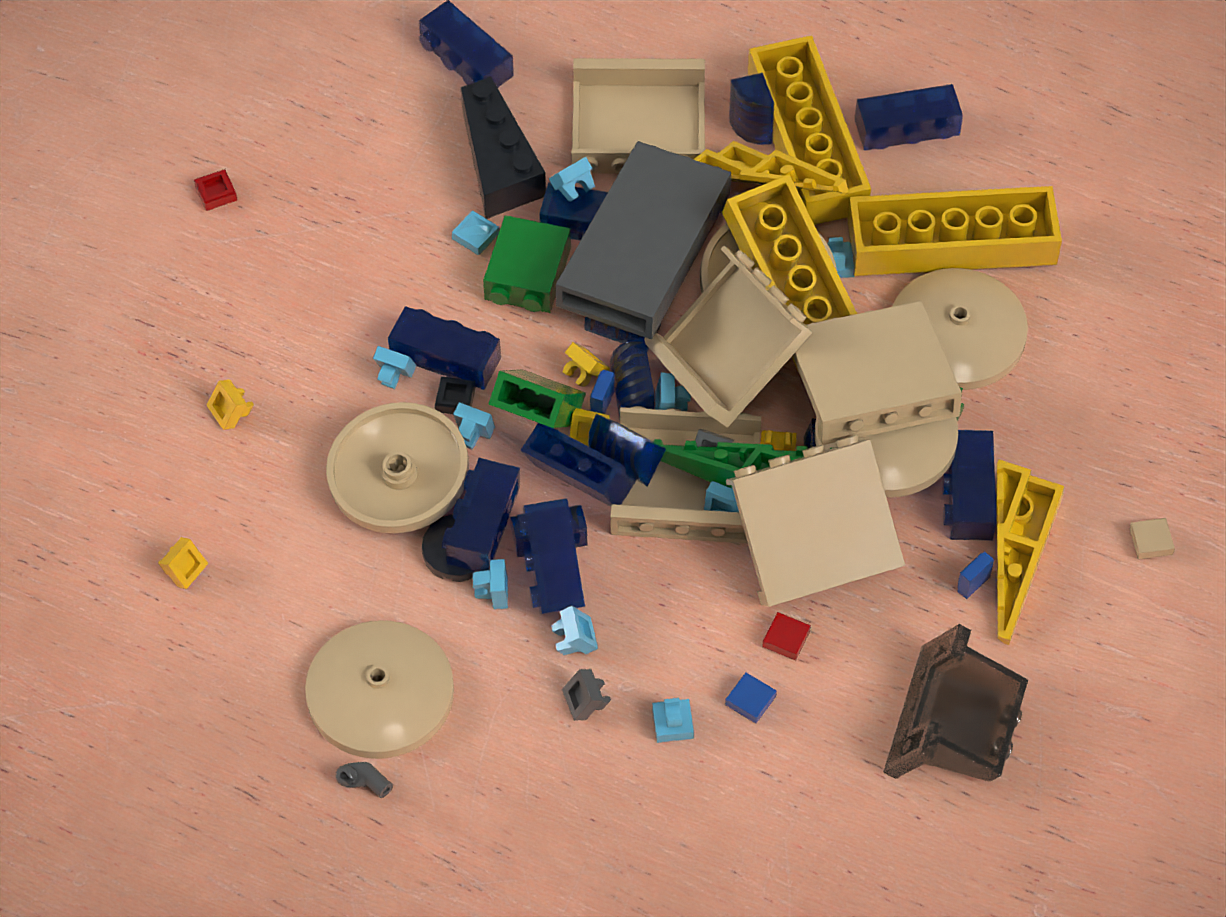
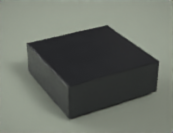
(453, 391)

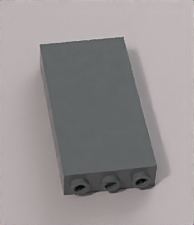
(643, 240)

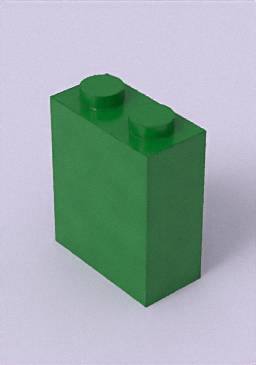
(527, 264)
(536, 398)

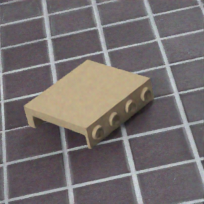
(633, 102)
(732, 339)
(877, 373)
(676, 499)
(816, 520)

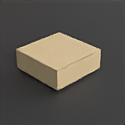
(1152, 538)

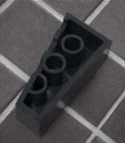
(501, 155)

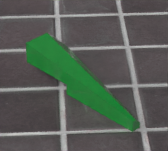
(719, 462)

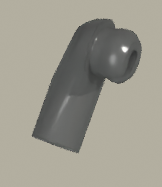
(363, 775)

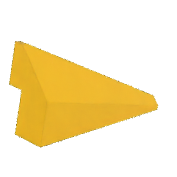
(758, 168)
(1023, 525)

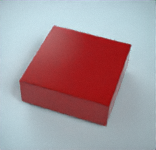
(215, 190)
(786, 636)

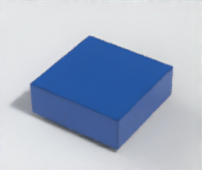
(602, 392)
(975, 574)
(750, 697)

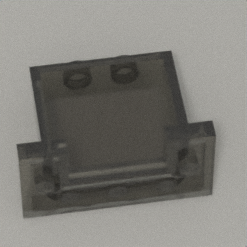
(957, 711)

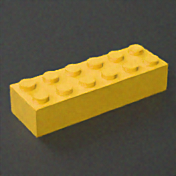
(810, 122)
(954, 230)
(784, 244)

